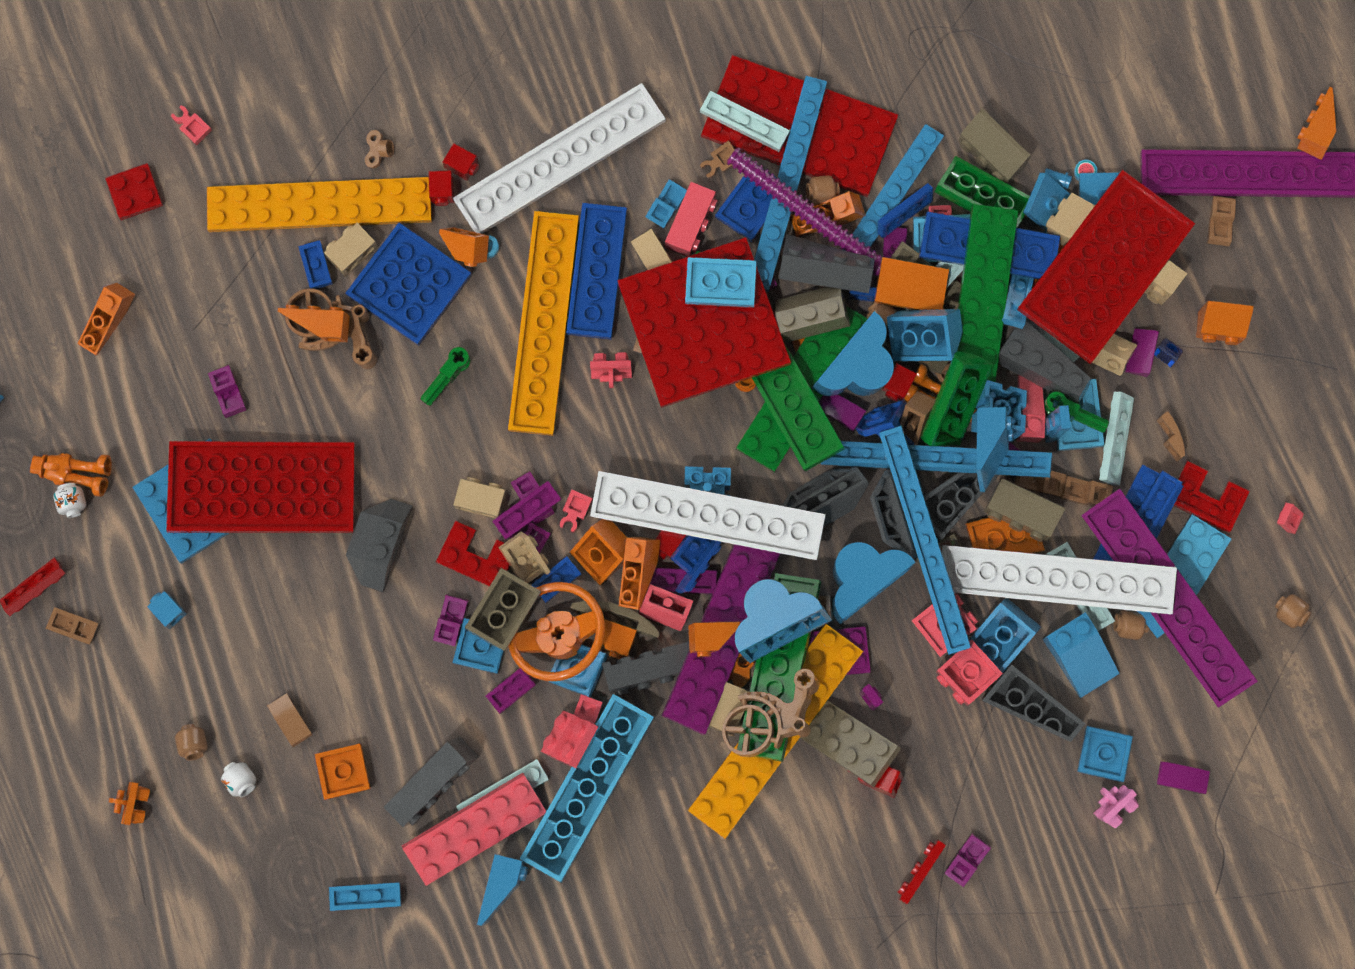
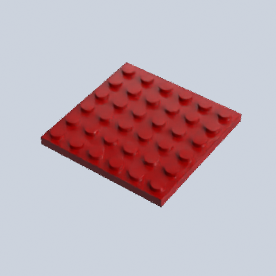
(700, 346)

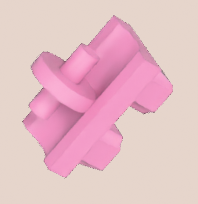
(1113, 802)

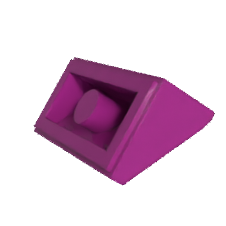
(1142, 358)

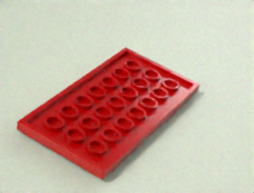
(847, 133)
(1106, 267)
(260, 487)

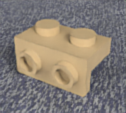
(1115, 354)
(524, 557)

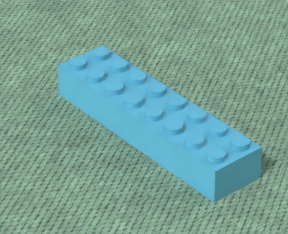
(587, 789)

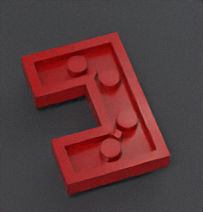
(1217, 513)
(457, 558)

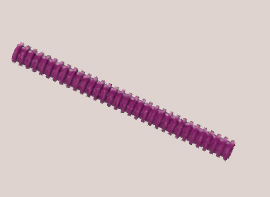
(801, 207)

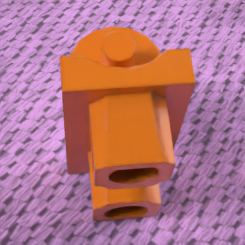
(134, 793)

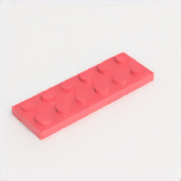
(474, 829)

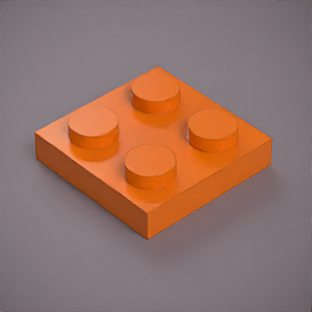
(342, 771)

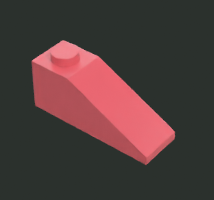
(1034, 412)

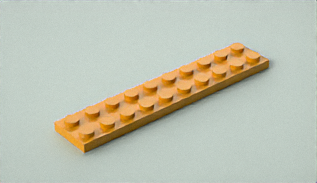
(318, 204)
(543, 323)
(742, 778)

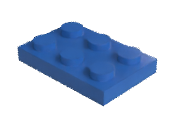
(745, 209)

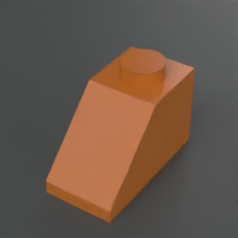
(466, 245)
(709, 637)
(618, 639)

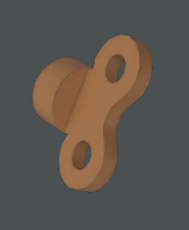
(378, 149)

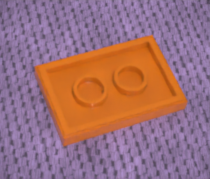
(911, 285)
(999, 536)

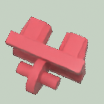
(611, 370)

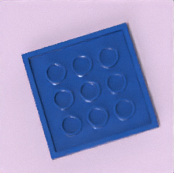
(408, 284)

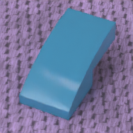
(666, 204)

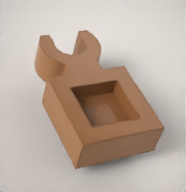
(720, 159)

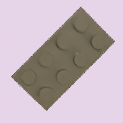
(851, 744)

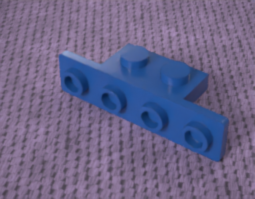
(693, 558)

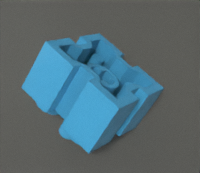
(1012, 398)
(713, 482)

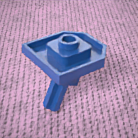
(882, 419)

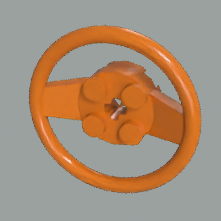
(575, 630)

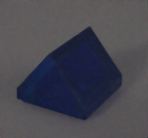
(1168, 352)

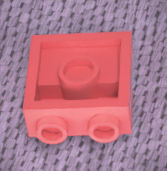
(930, 629)
(968, 674)
(569, 739)

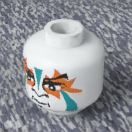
(69, 500)
(238, 779)

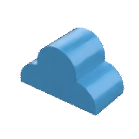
(862, 363)
(863, 575)
(776, 618)

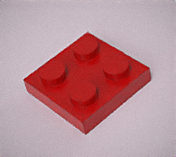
(134, 191)

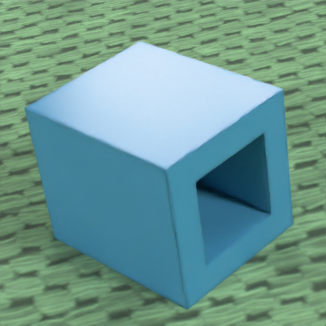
(166, 609)

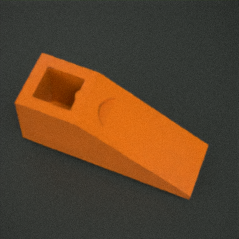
(1321, 129)
(842, 209)
(106, 316)
(328, 325)
(638, 568)

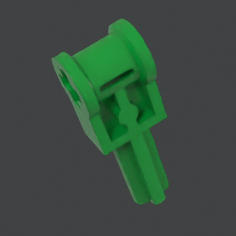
(448, 374)
(1075, 412)

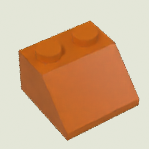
(1223, 322)
(601, 550)

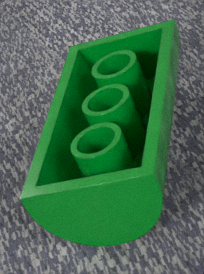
(969, 185)
(956, 400)

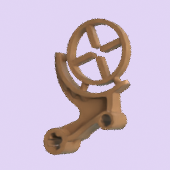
(356, 329)
(789, 715)

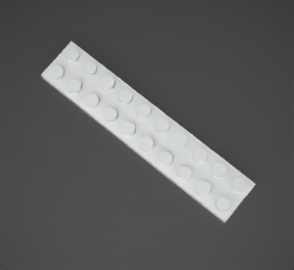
(559, 159)
(708, 515)
(1061, 579)

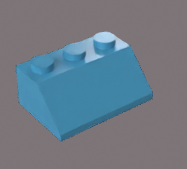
(924, 334)

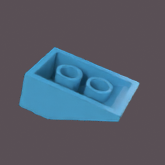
(993, 439)
(1005, 633)
(1081, 655)
(502, 882)

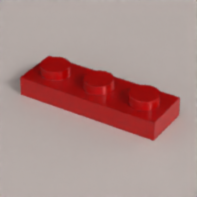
(32, 587)
(920, 871)

